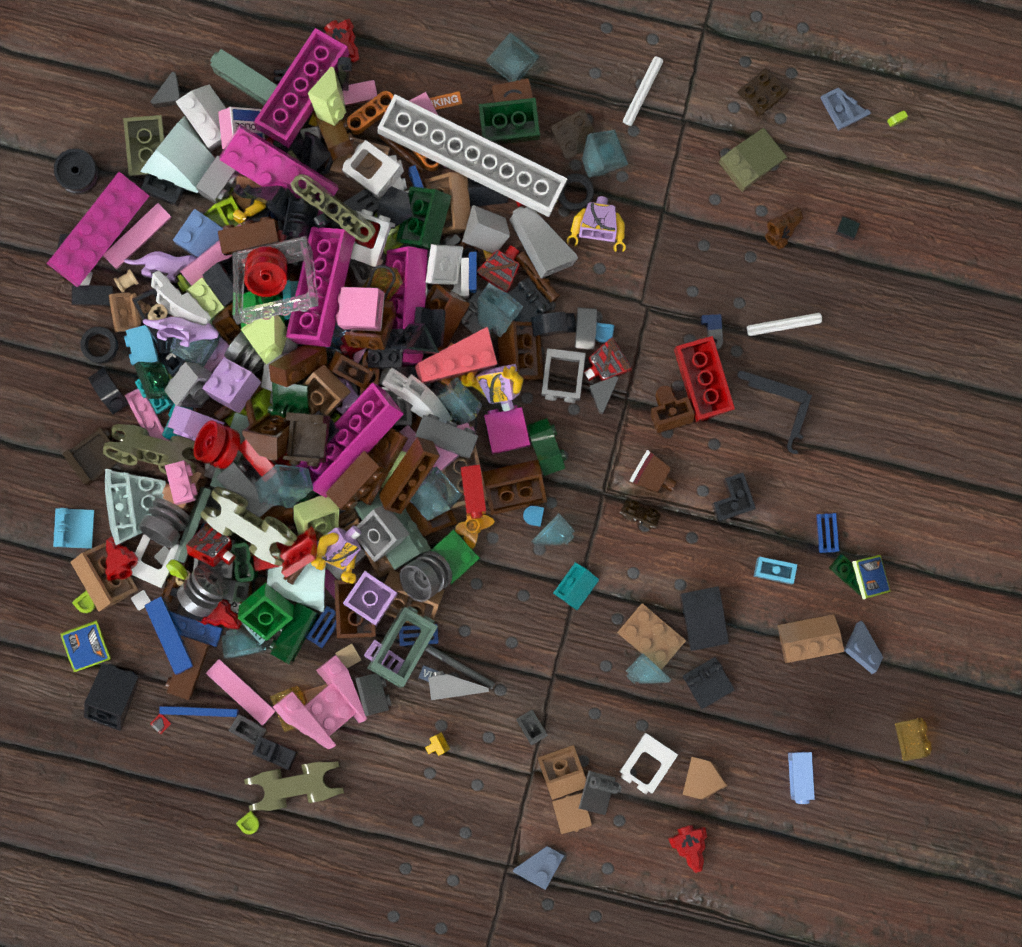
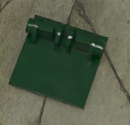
(289, 399)

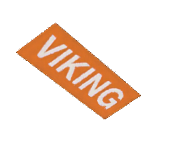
(446, 100)

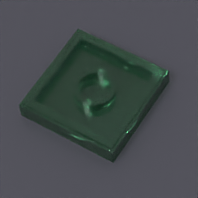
(153, 379)

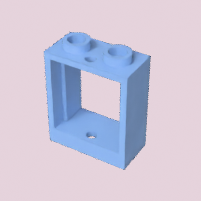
(801, 777)

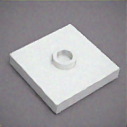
(444, 264)

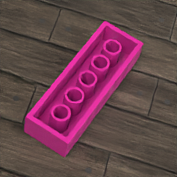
(290, 103)
(267, 163)
(98, 229)
(331, 260)
(411, 294)
(359, 431)

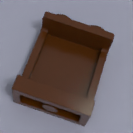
(374, 339)

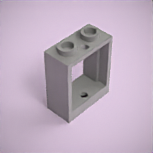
(565, 356)

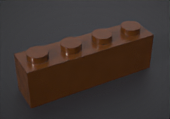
(409, 475)

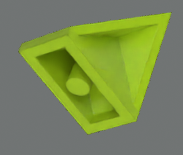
(222, 212)

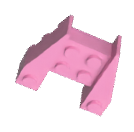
(328, 708)

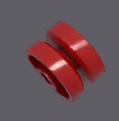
(265, 271)
(216, 444)

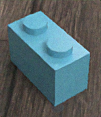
(141, 345)
(775, 570)

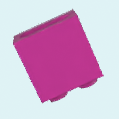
(506, 430)

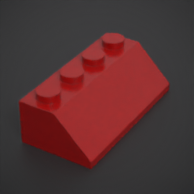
(704, 378)

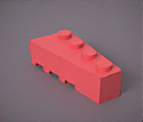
(463, 357)

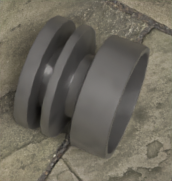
(240, 350)
(164, 522)
(425, 576)
(203, 590)

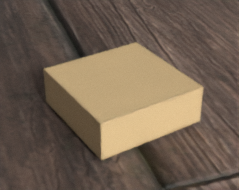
(348, 656)

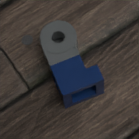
(714, 328)

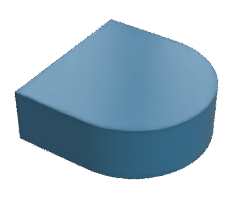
(604, 332)
(533, 515)

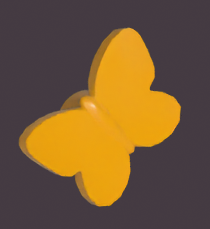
(472, 527)

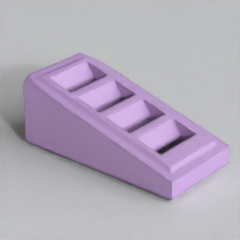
(394, 657)

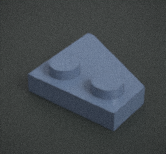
(842, 108)
(863, 648)
(540, 867)

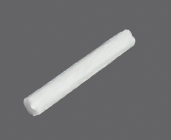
(643, 90)
(784, 324)

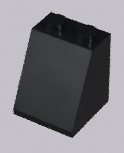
(110, 696)

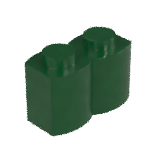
(244, 561)

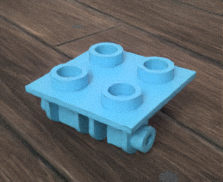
(73, 528)

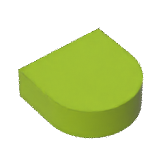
(897, 118)
(176, 569)
(84, 603)
(249, 823)

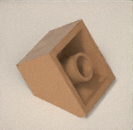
(562, 772)

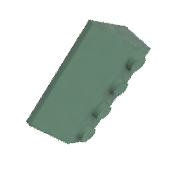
(411, 547)

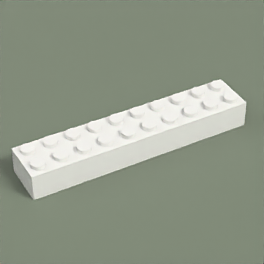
(471, 155)

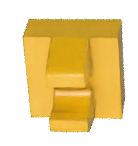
(438, 744)

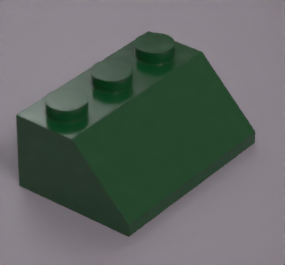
(510, 121)
(427, 220)
(293, 634)

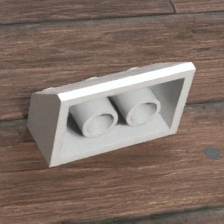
(202, 110)

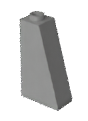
(541, 242)

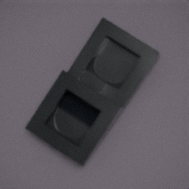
(91, 295)
(274, 753)

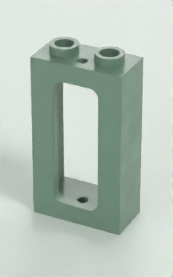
(242, 76)
(427, 630)

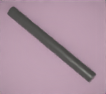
(459, 666)

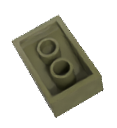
(142, 139)
(752, 159)

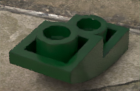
(845, 571)

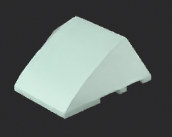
(180, 157)
(129, 501)
(307, 589)

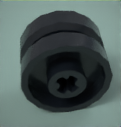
(66, 175)

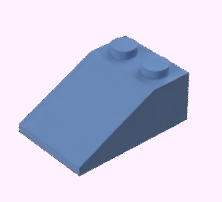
(197, 234)

